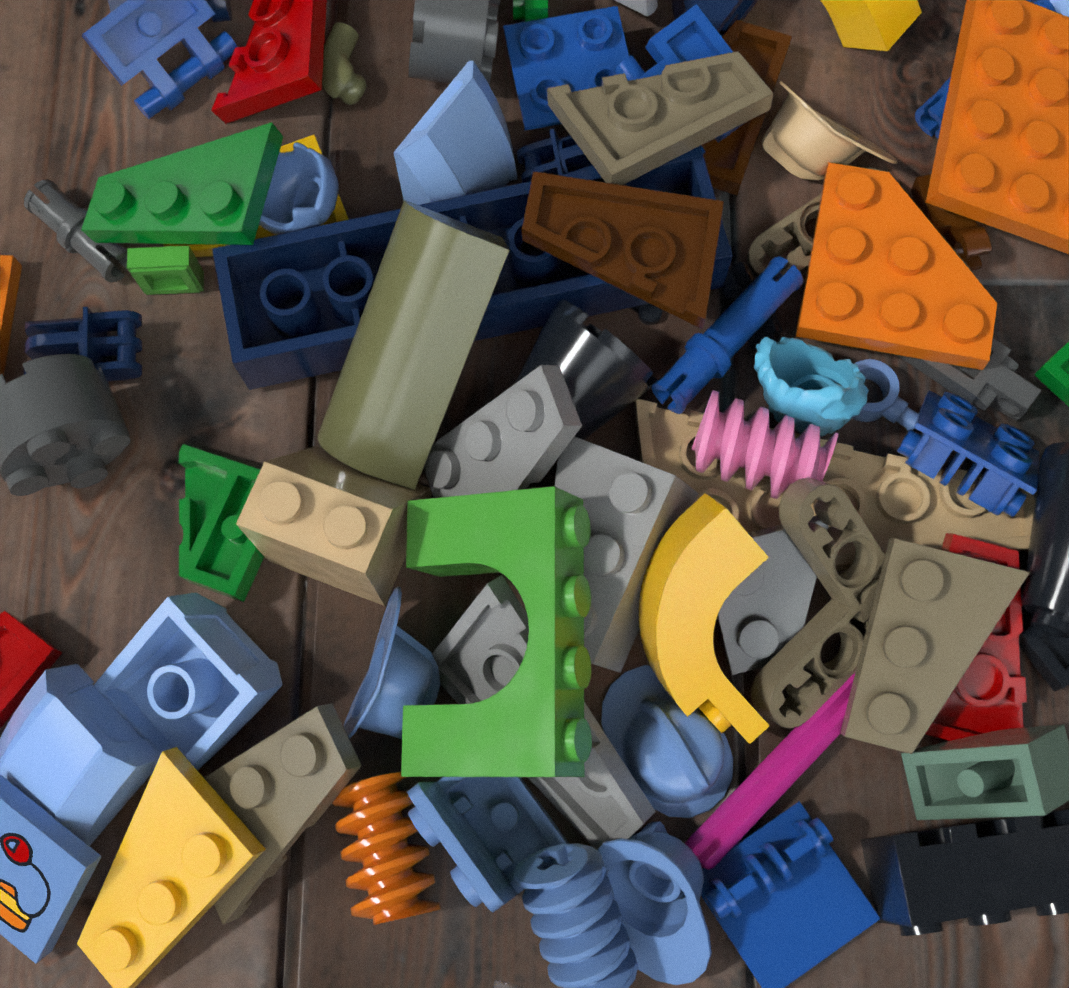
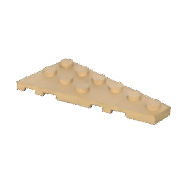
(883, 490)

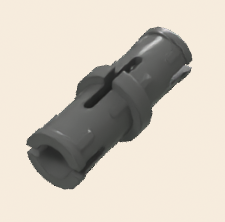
(67, 221)

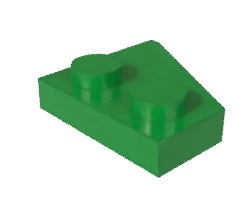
(213, 546)

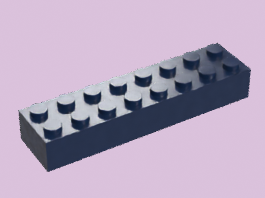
(302, 293)

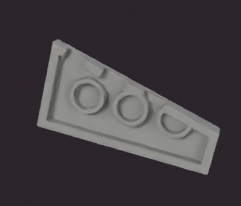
(481, 659)

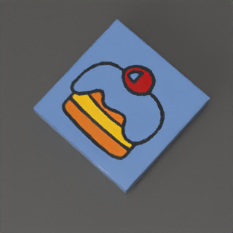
(40, 873)

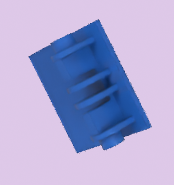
(559, 52)
(1004, 451)
(786, 898)

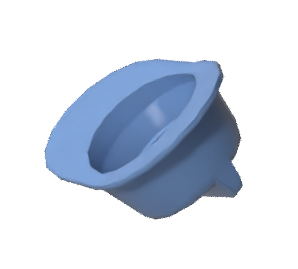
(397, 676)
(674, 758)
(659, 896)

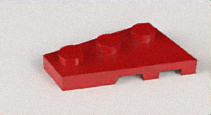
(992, 687)

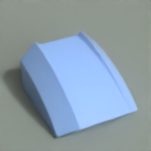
(457, 144)
(190, 678)
(74, 752)

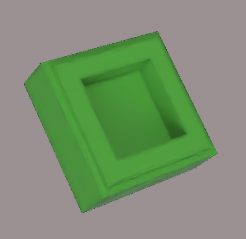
(165, 270)

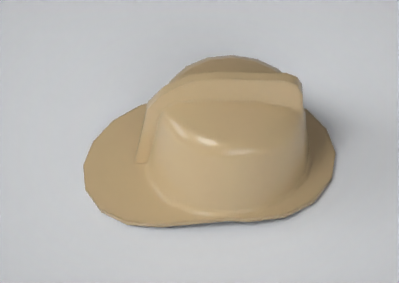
(809, 140)

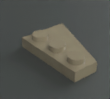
(921, 638)

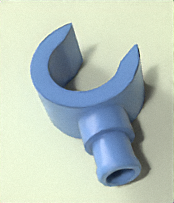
(892, 406)

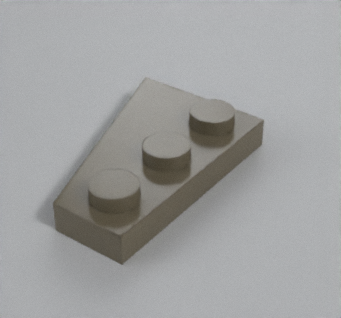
(654, 119)
(282, 791)

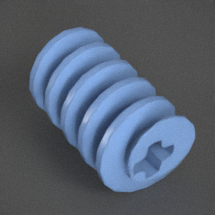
(576, 917)

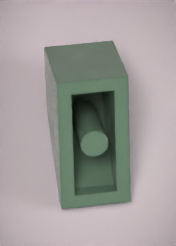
(991, 774)

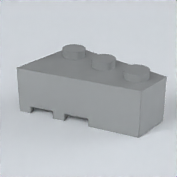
(628, 516)

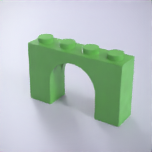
(538, 717)

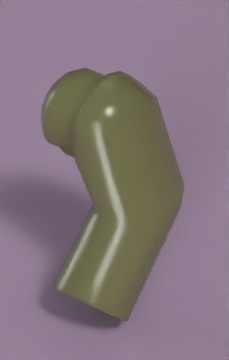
(337, 70)

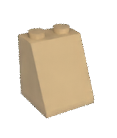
(330, 522)

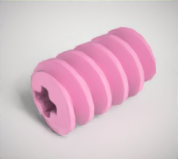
(758, 448)

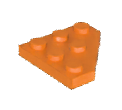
(889, 277)

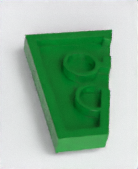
(189, 196)

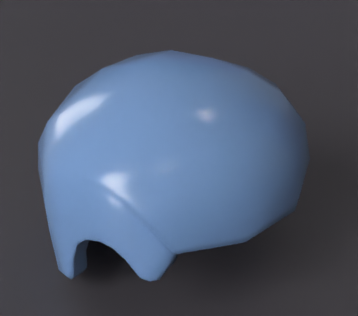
(300, 191)

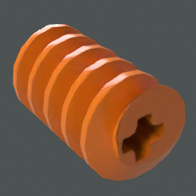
(383, 850)

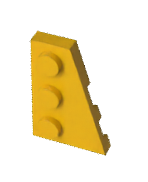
(167, 873)

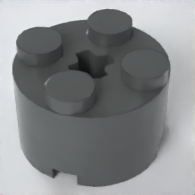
(450, 36)
(58, 425)

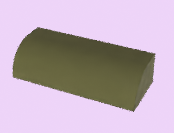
(411, 344)

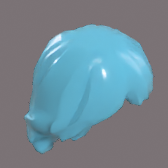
(809, 384)

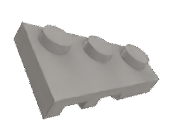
(507, 440)

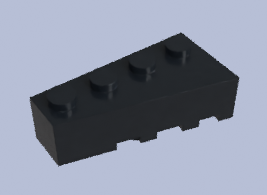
(970, 872)

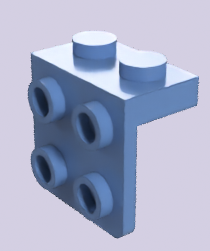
(485, 829)

